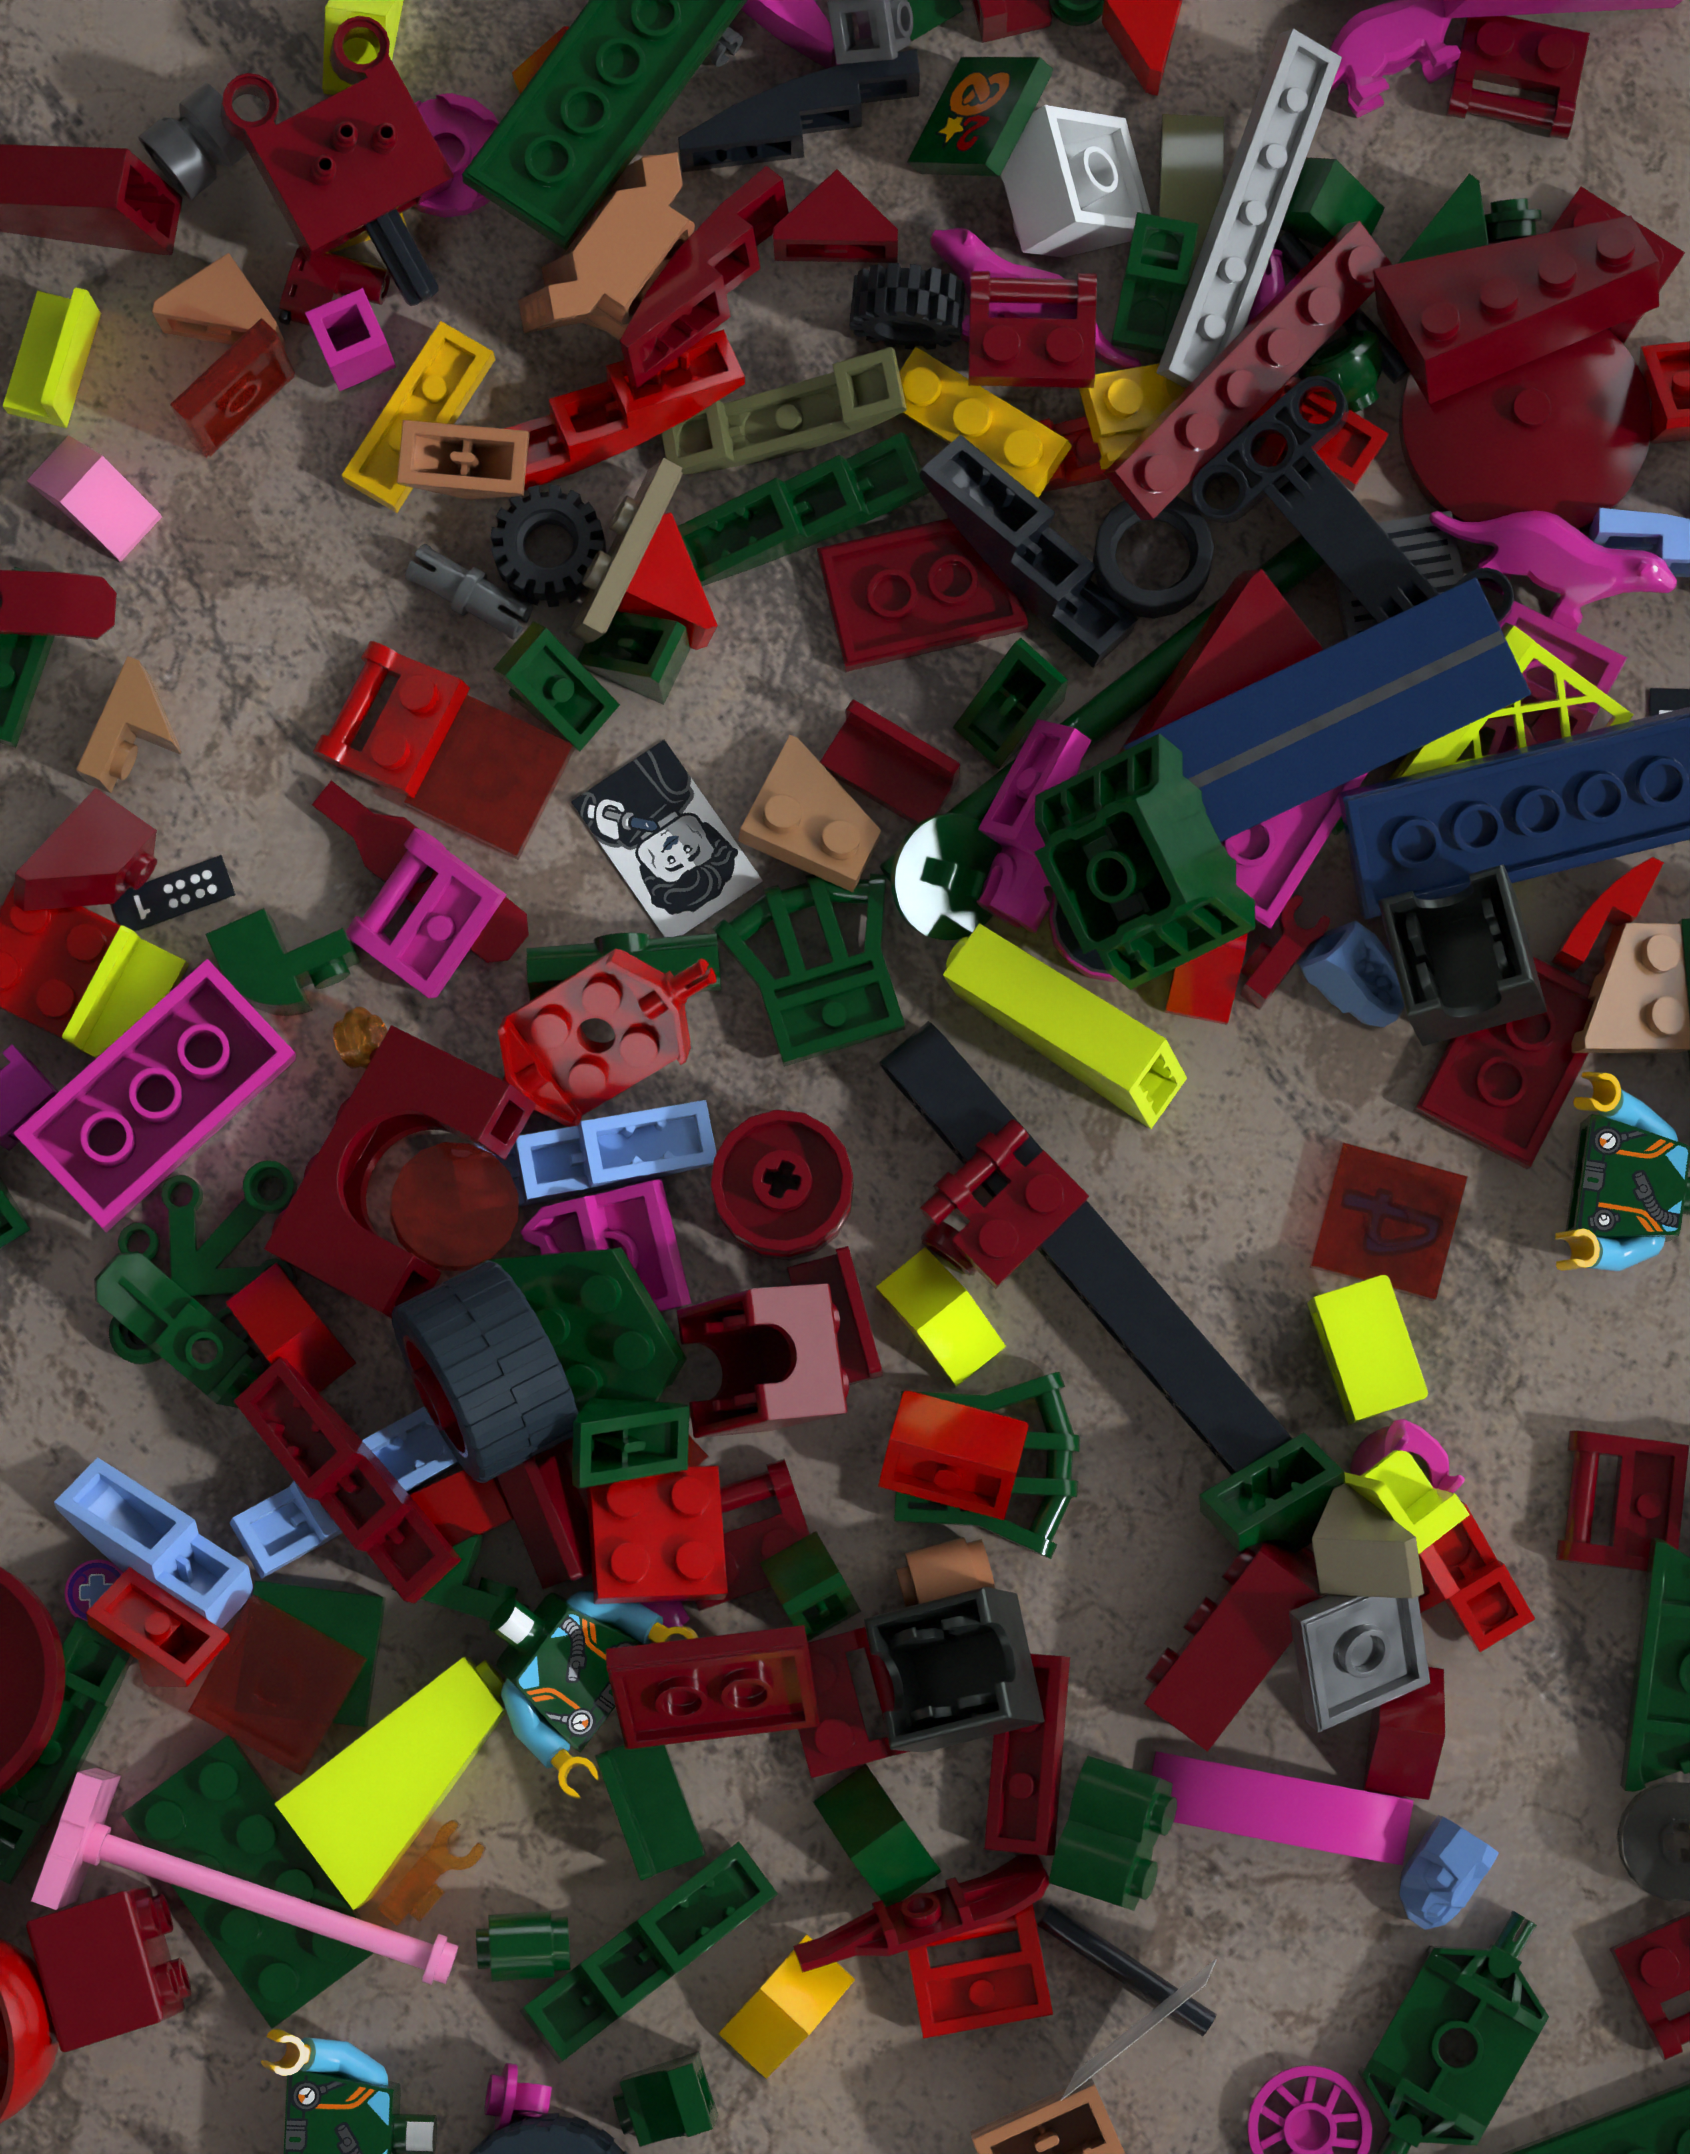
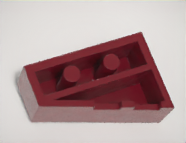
(1232, 1641)

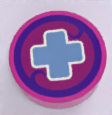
(88, 1584)

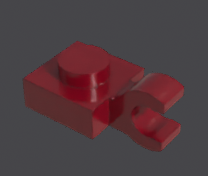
(1270, 966)

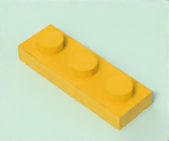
(432, 392)
(949, 407)

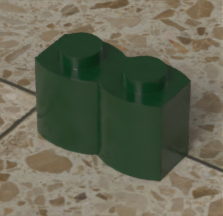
(1113, 1833)

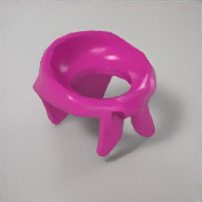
(1410, 1438)

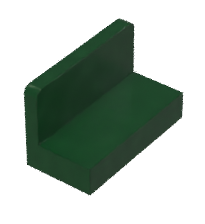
(650, 1808)

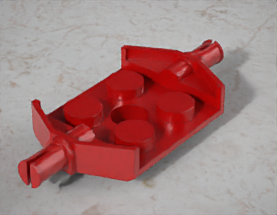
(569, 1073)

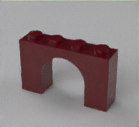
(400, 1093)

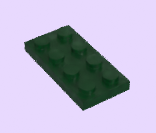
(228, 1821)

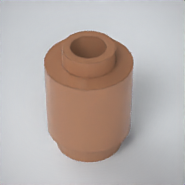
(944, 1571)

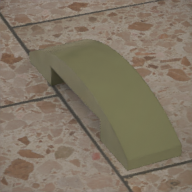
(1191, 171)
(790, 417)

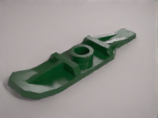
(171, 1323)

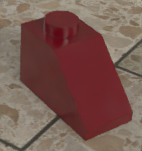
(88, 858)

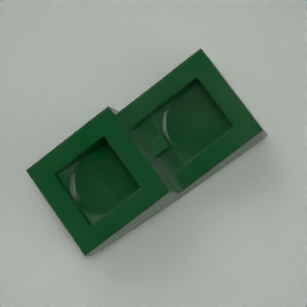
(1153, 282)

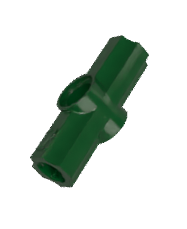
(556, 963)

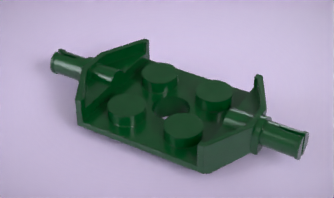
(1455, 1990)

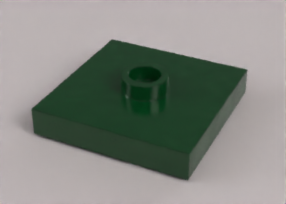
(345, 1617)

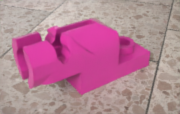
(1016, 878)

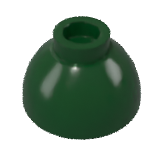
(1353, 364)

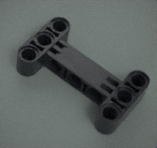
(1324, 507)

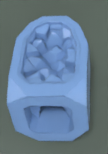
(1355, 974)
(1443, 1873)

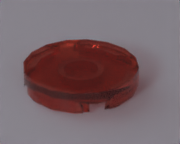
(454, 1206)

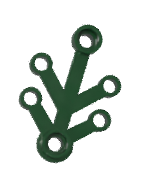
(197, 1269)

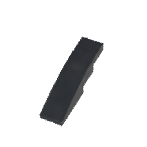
(774, 121)
(1015, 540)

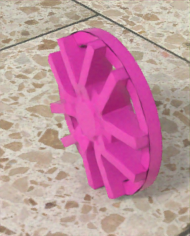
(1307, 2124)

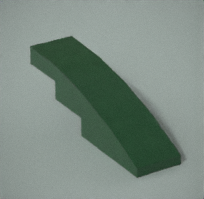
(802, 510)
(648, 1952)

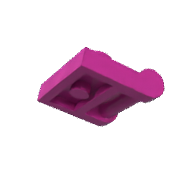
(440, 925)

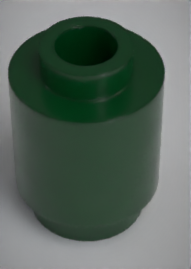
(523, 1946)

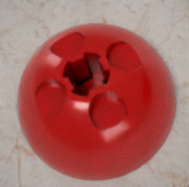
(26, 2031)

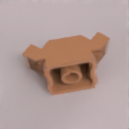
(615, 253)

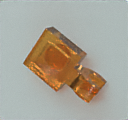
(419, 1889)

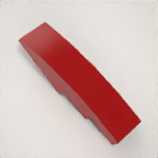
(618, 416)

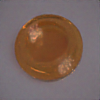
(358, 1036)

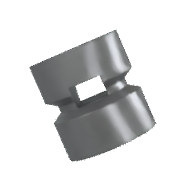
(194, 143)

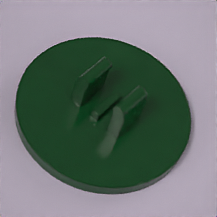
(942, 875)

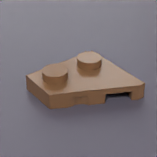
(810, 820)
(1639, 994)

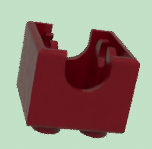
(774, 1359)
(108, 1966)

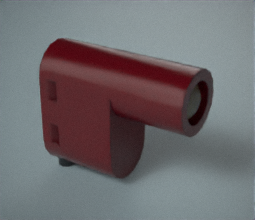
(326, 280)

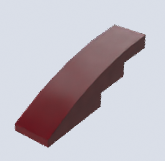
(692, 288)
(347, 1480)

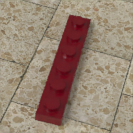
(1248, 372)

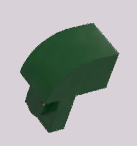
(268, 975)

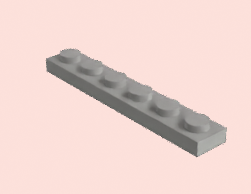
(1251, 205)

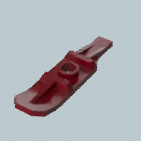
(56, 604)
(381, 847)
(931, 1915)

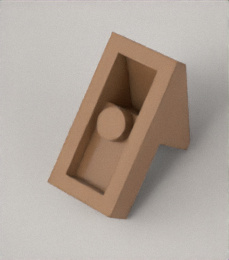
(129, 713)

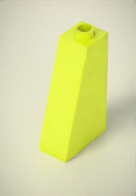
(1066, 1024)
(387, 1784)

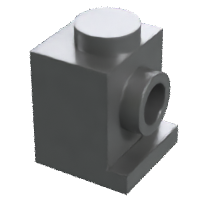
(882, 29)

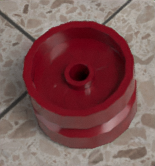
(777, 1147)

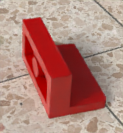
(953, 1454)

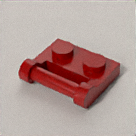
(407, 728)
(985, 1988)

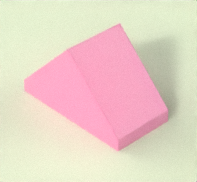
(95, 497)

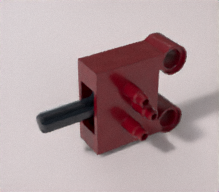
(349, 159)

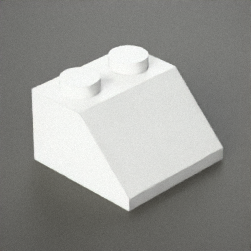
(1073, 183)

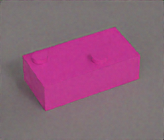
(156, 1095)

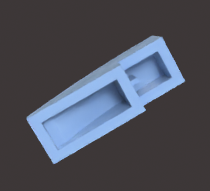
(156, 1541)

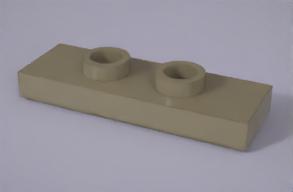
(612, 572)

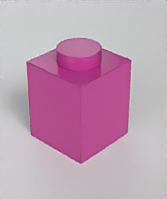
(351, 339)

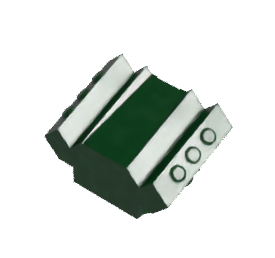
(1140, 864)

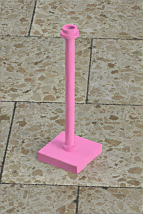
(86, 1840)

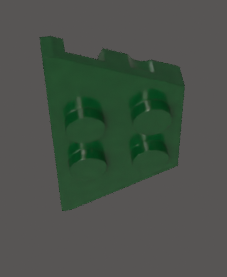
(599, 1323)
(1660, 1695)

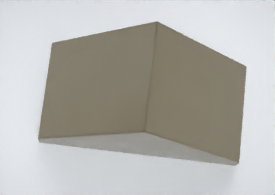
(1364, 1550)

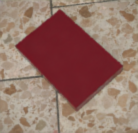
(913, 595)
(1514, 1077)
(713, 1687)

